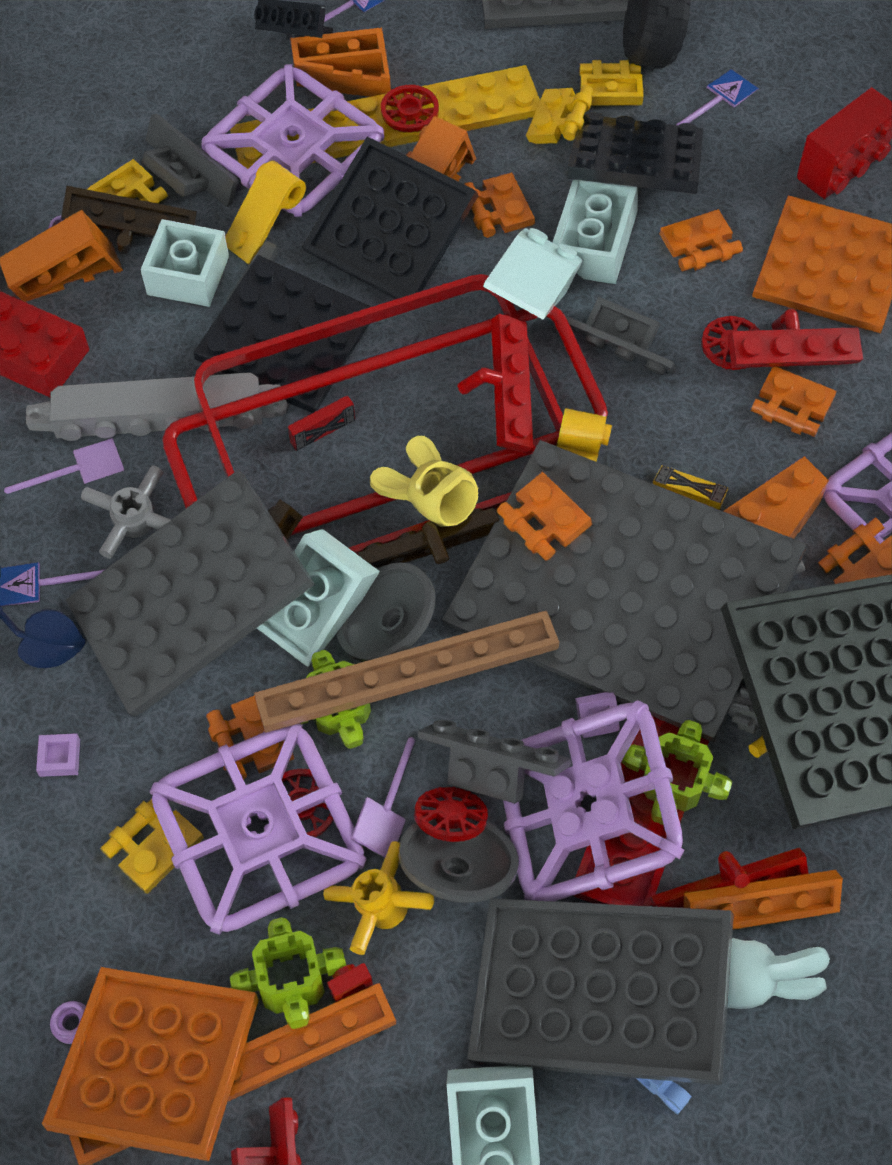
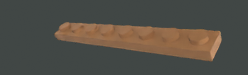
(406, 671)

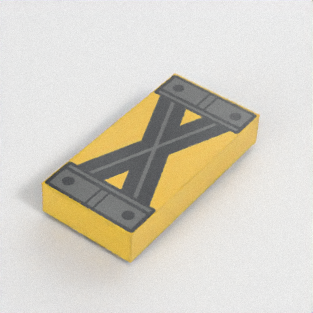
(691, 487)

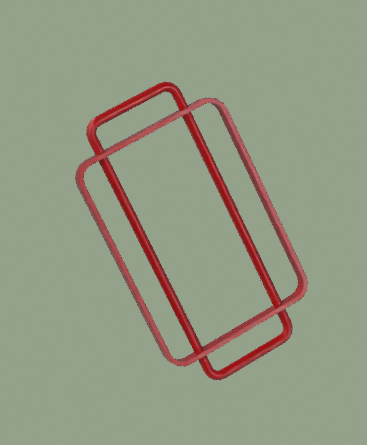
(351, 321)

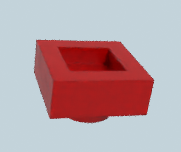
(349, 981)

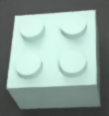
(185, 262)

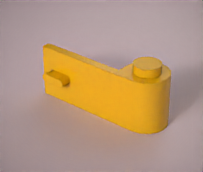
(269, 193)
(583, 433)

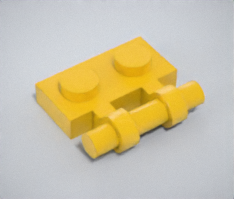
(613, 82)
(559, 114)
(130, 182)
(152, 857)

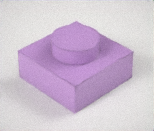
(593, 704)
(58, 755)

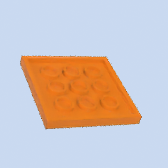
(829, 264)
(152, 1063)

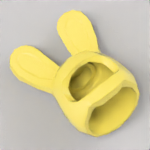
(436, 489)

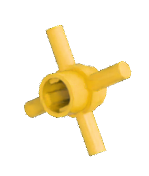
(378, 899)

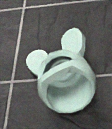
(760, 974)

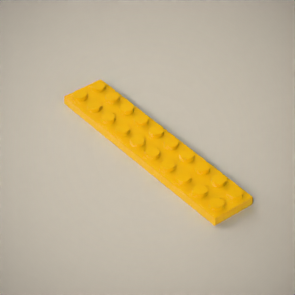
(464, 102)

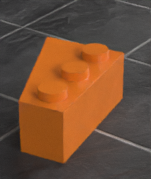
(345, 61)
(443, 148)
(59, 256)
(784, 500)

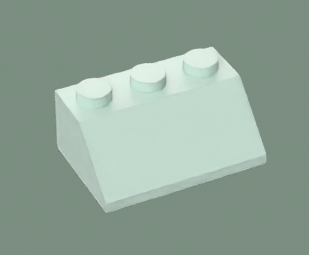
(598, 226)

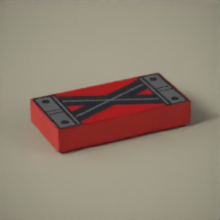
(321, 423)

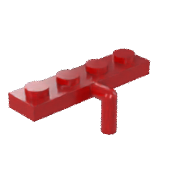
(794, 345)
(510, 383)
(732, 873)

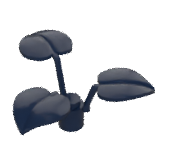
(48, 638)

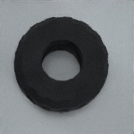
(655, 31)

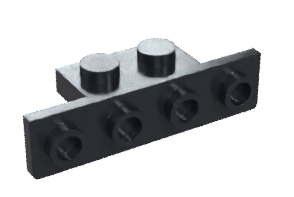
(291, 18)

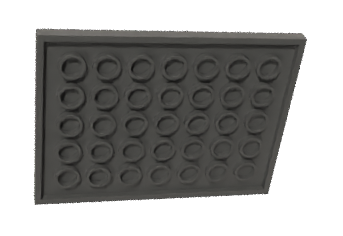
(634, 591)

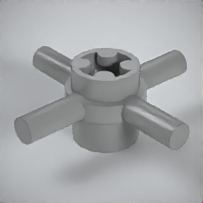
(129, 511)

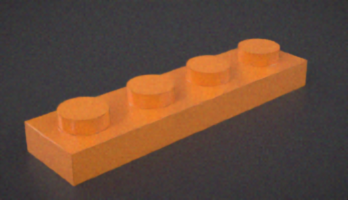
(773, 899)

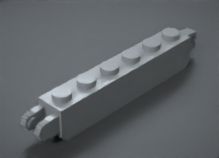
(144, 406)

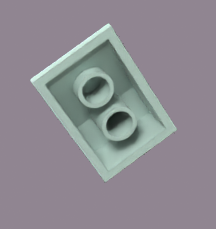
(534, 272)
(319, 613)
(493, 1116)

